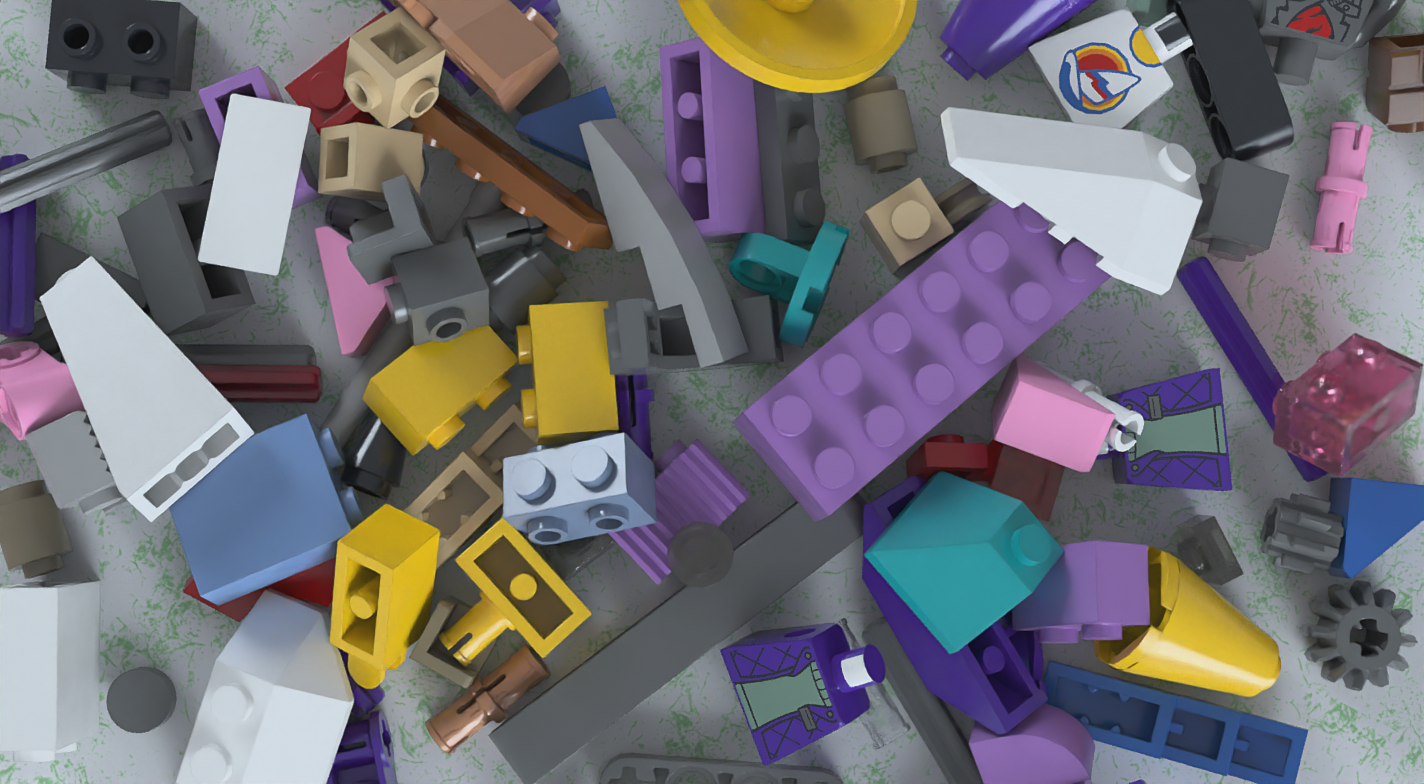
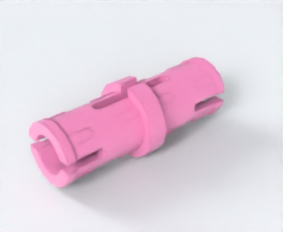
(1341, 188)

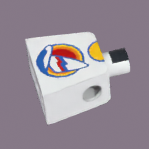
(1109, 67)

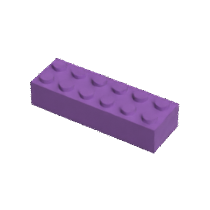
(917, 355)

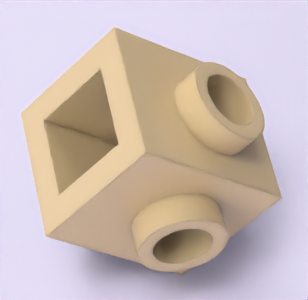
(393, 68)

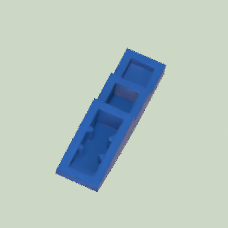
(1177, 726)

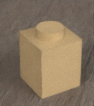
(362, 156)
(906, 225)

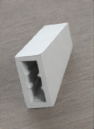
(143, 396)

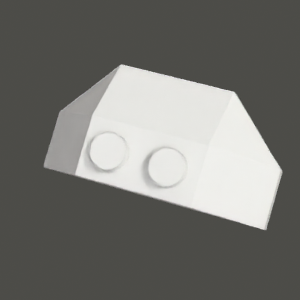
(272, 701)

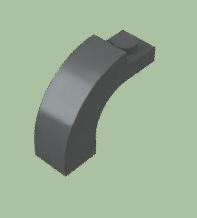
(659, 341)

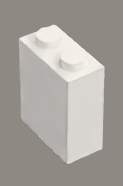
(48, 667)

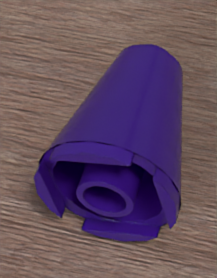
(993, 33)

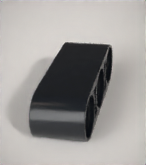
(1233, 78)

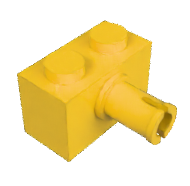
(516, 592)

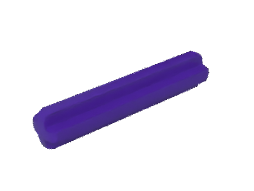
(17, 263)

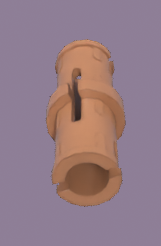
(487, 699)

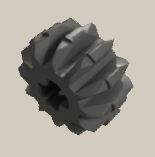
(1358, 610)

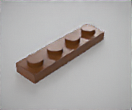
(523, 183)

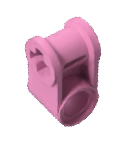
(34, 388)

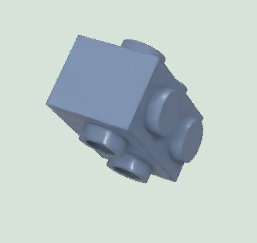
(579, 489)

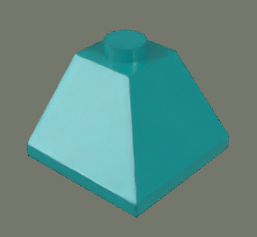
(963, 556)

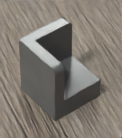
(392, 232)

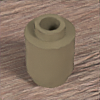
(880, 124)
(32, 530)

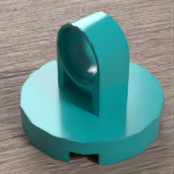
(791, 275)

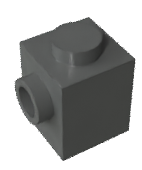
(1239, 209)
(438, 292)

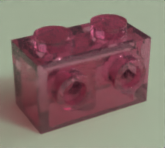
(1346, 404)

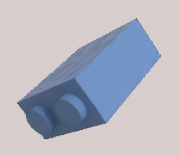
(266, 511)

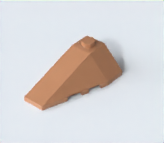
(491, 43)

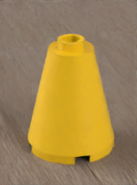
(1193, 636)

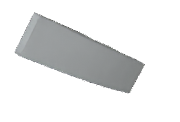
(650, 216)

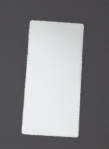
(254, 184)

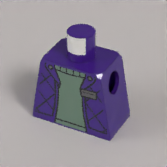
(1180, 438)
(800, 684)

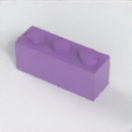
(711, 141)

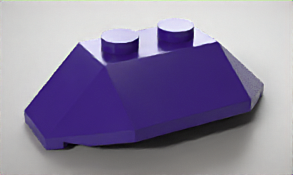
(989, 678)

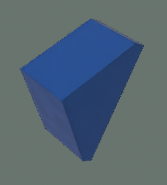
(558, 129)
(1373, 519)

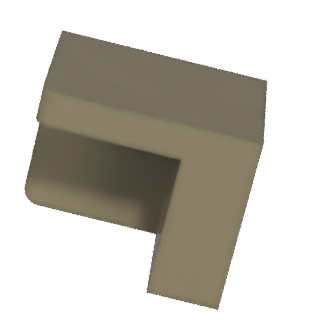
(436, 657)

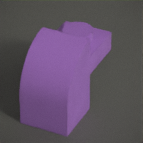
(1038, 750)

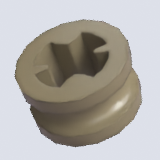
(961, 201)

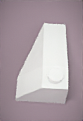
(1100, 184)

